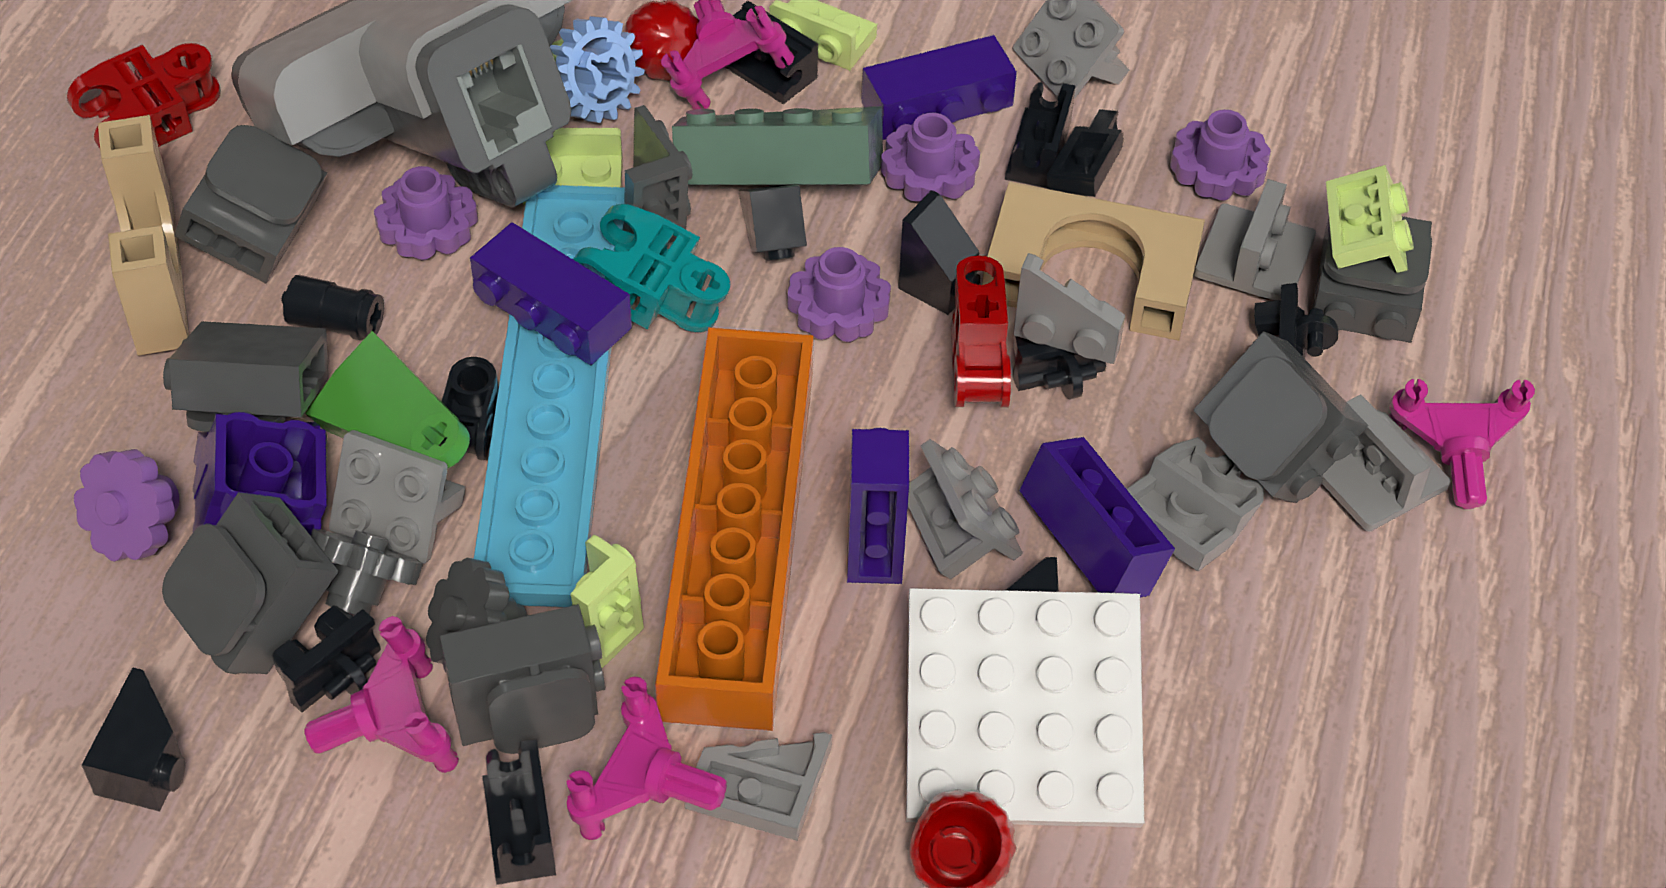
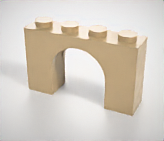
(1152, 242)
(145, 251)

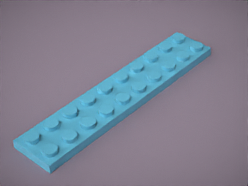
(547, 428)

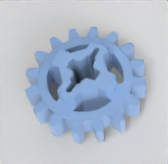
(597, 68)

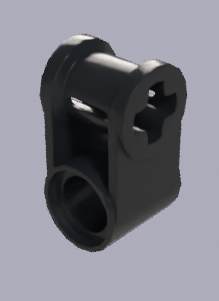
(472, 398)

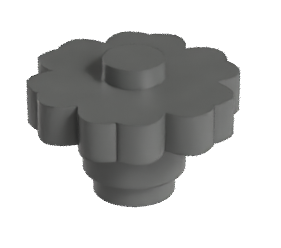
(363, 569)
(467, 600)

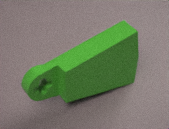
(389, 402)

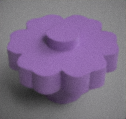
(1220, 156)
(930, 158)
(425, 214)
(839, 295)
(125, 504)

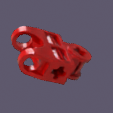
(156, 89)
(980, 335)

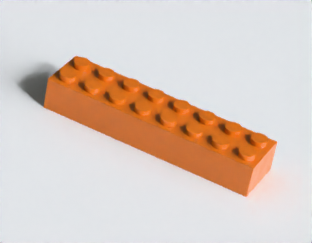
(736, 532)

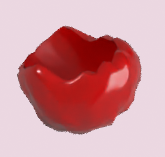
(657, 31)
(962, 842)

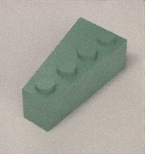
(782, 146)

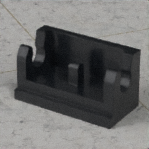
(760, 69)
(1040, 136)
(518, 816)

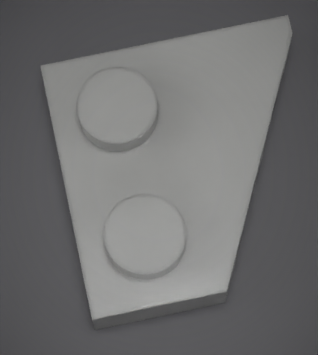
(1065, 315)
(767, 782)

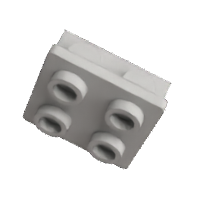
(1071, 44)
(1256, 248)
(1383, 473)
(392, 494)
(959, 512)

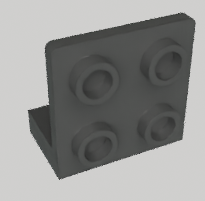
(658, 172)

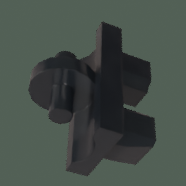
(1284, 318)
(1052, 367)
(332, 664)

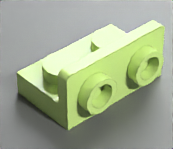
(839, 34)
(587, 156)
(1368, 218)
(610, 596)

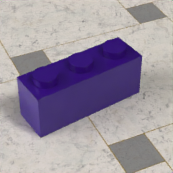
(947, 81)
(551, 293)
(878, 505)
(1096, 518)

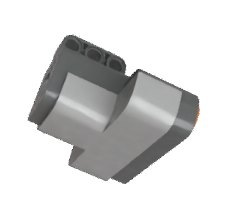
(428, 74)

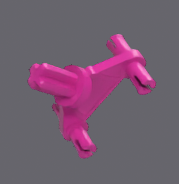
(721, 42)
(1462, 431)
(389, 705)
(639, 770)

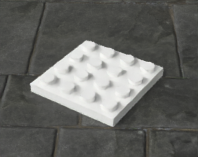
(1027, 704)

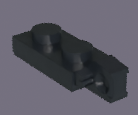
(1087, 156)

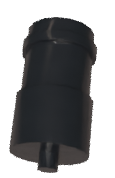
(337, 308)

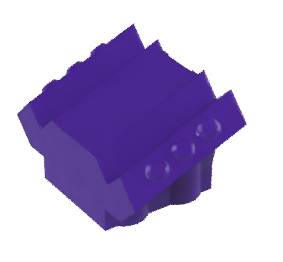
(260, 460)

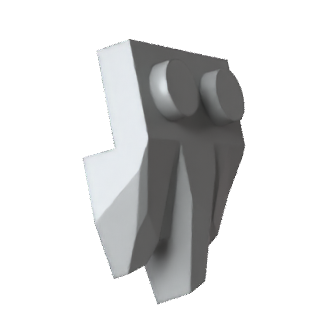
(1197, 501)

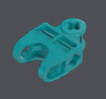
(661, 276)

